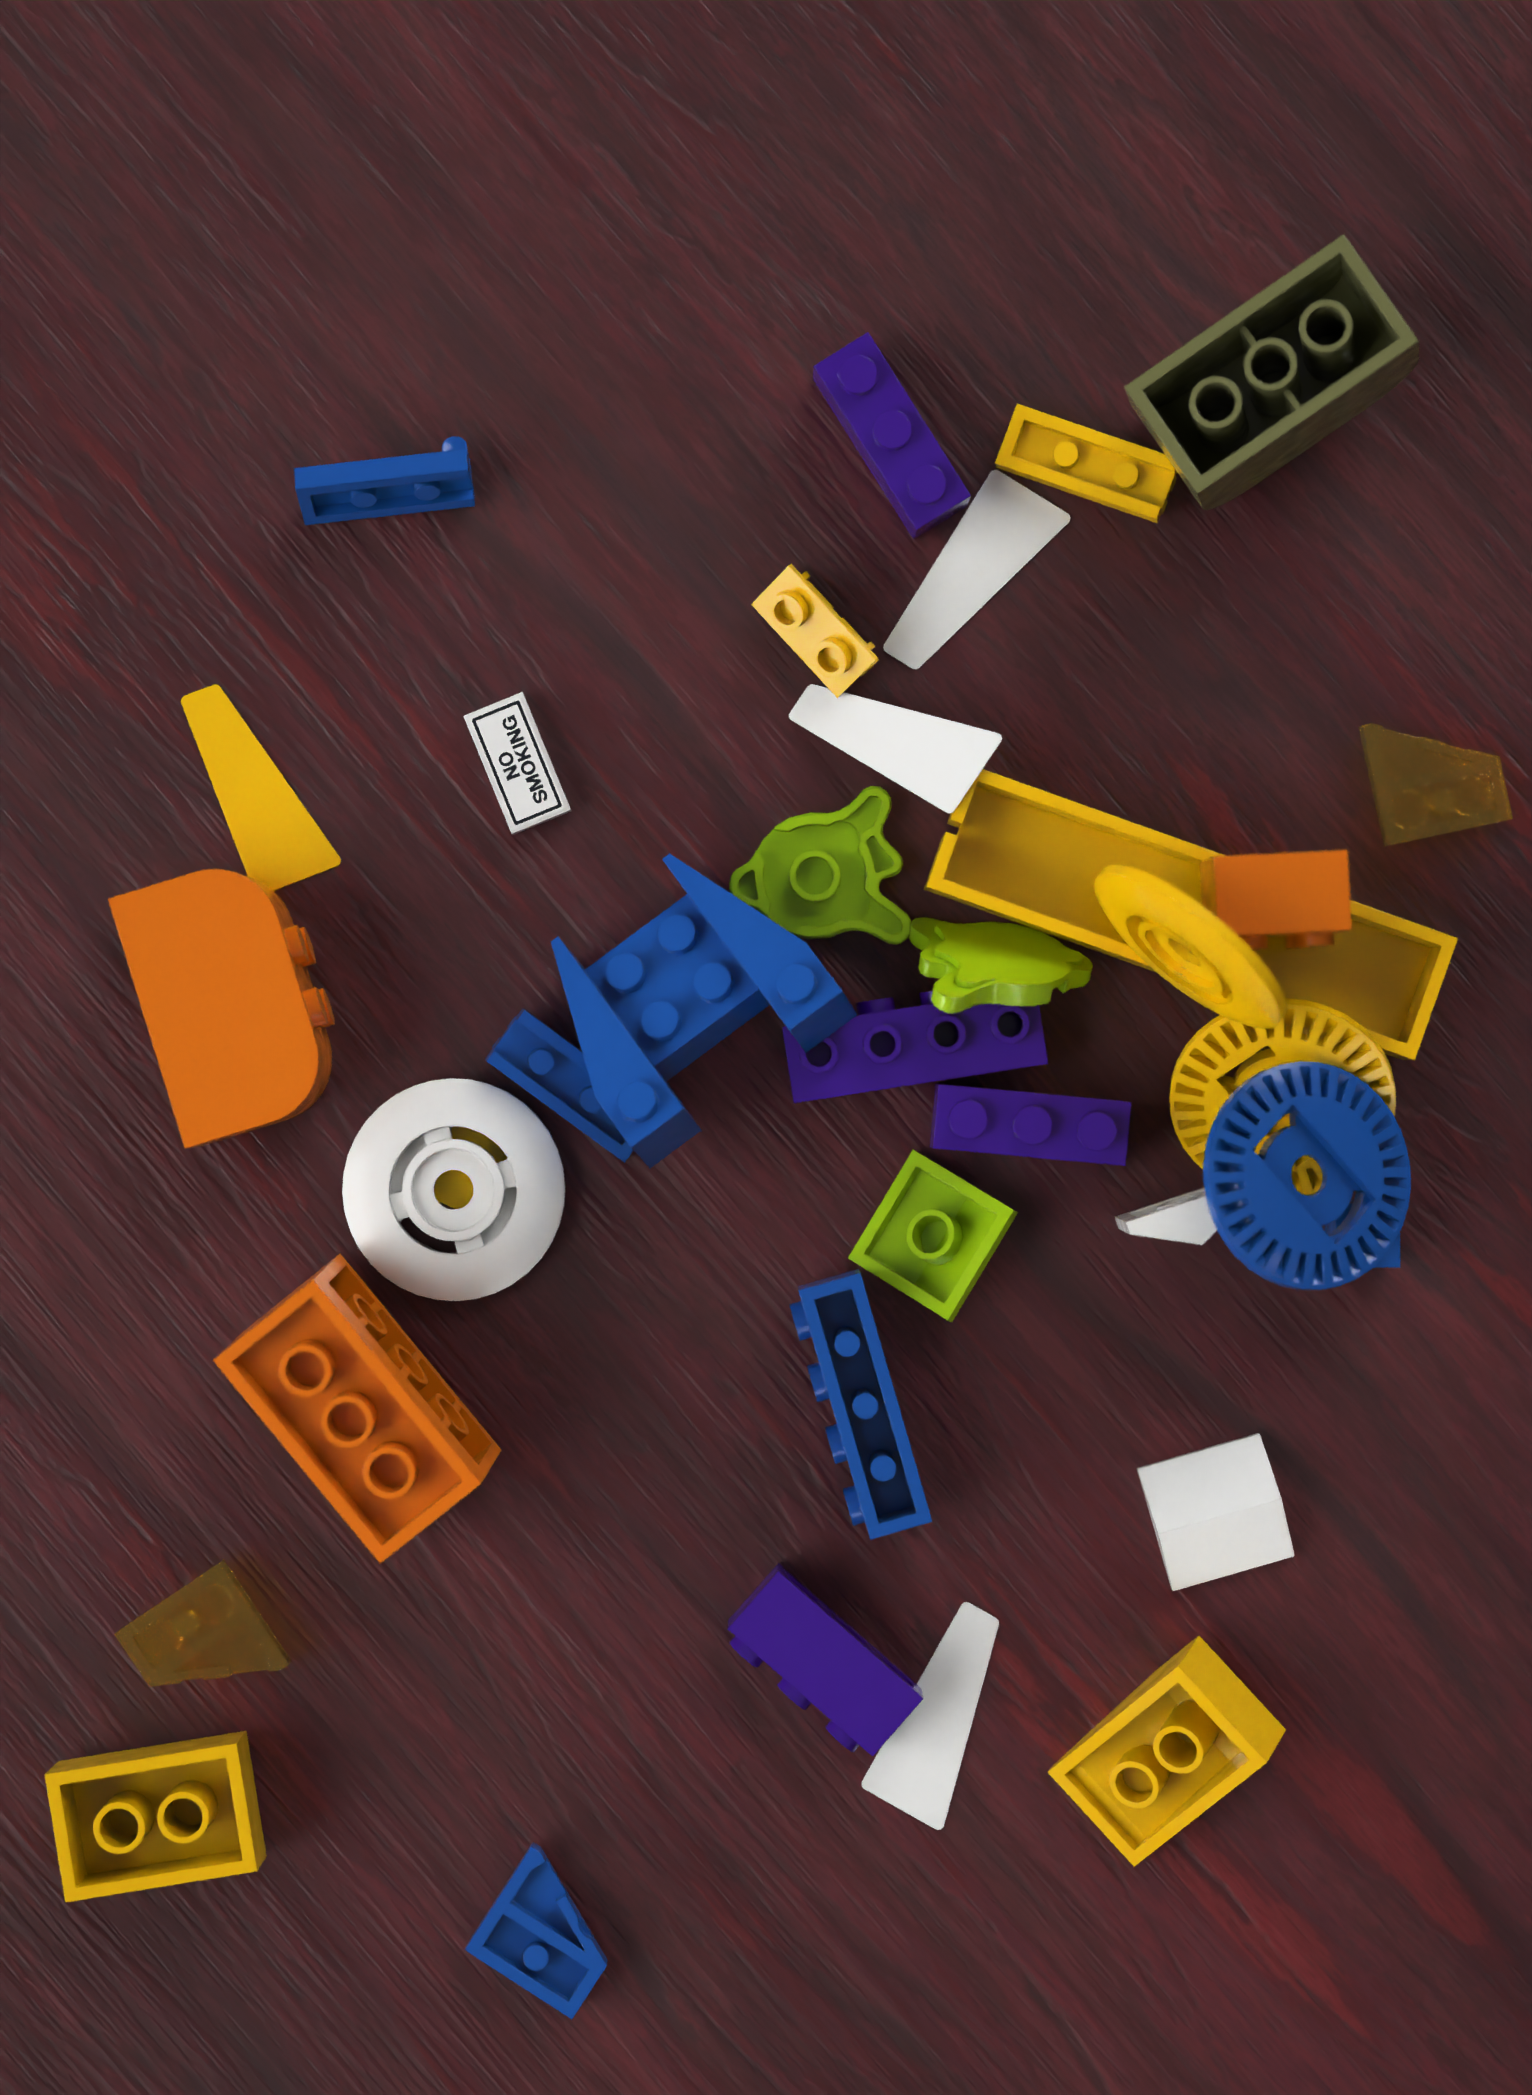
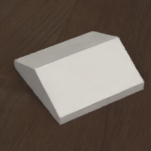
(1174, 1219)
(1216, 1511)

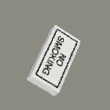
(517, 763)

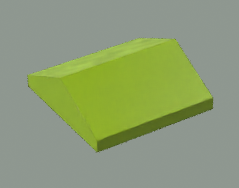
(932, 1235)

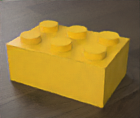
(155, 1816)

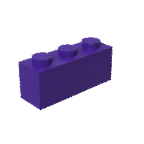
(890, 435)
(1030, 1124)
(823, 1662)

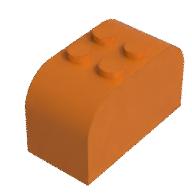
(226, 1001)

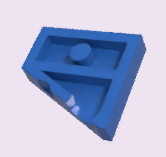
(540, 1937)

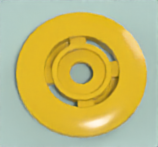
(1190, 947)
(1304, 1034)

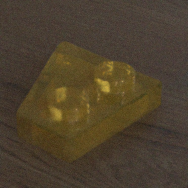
(1431, 787)
(202, 1633)

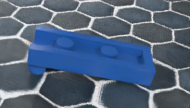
(387, 485)
(556, 1076)

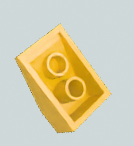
(1168, 1751)

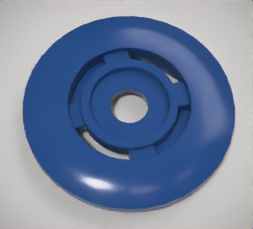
(1358, 1150)

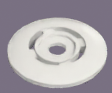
(395, 1173)

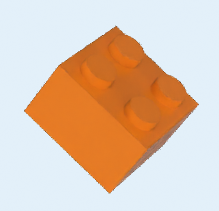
(1280, 896)

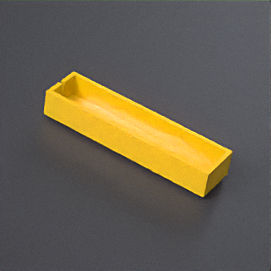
(1037, 866)

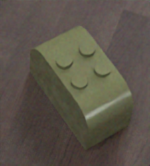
(1275, 375)

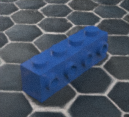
(864, 1404)

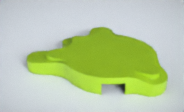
(825, 873)
(994, 964)

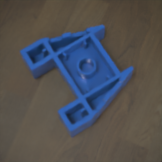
(681, 992)

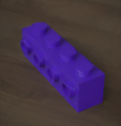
(914, 1047)

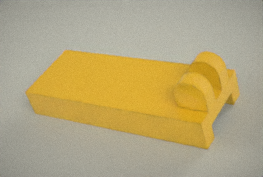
(1087, 463)

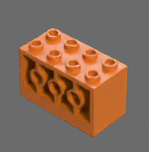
(359, 1408)

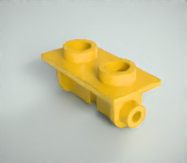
(815, 630)

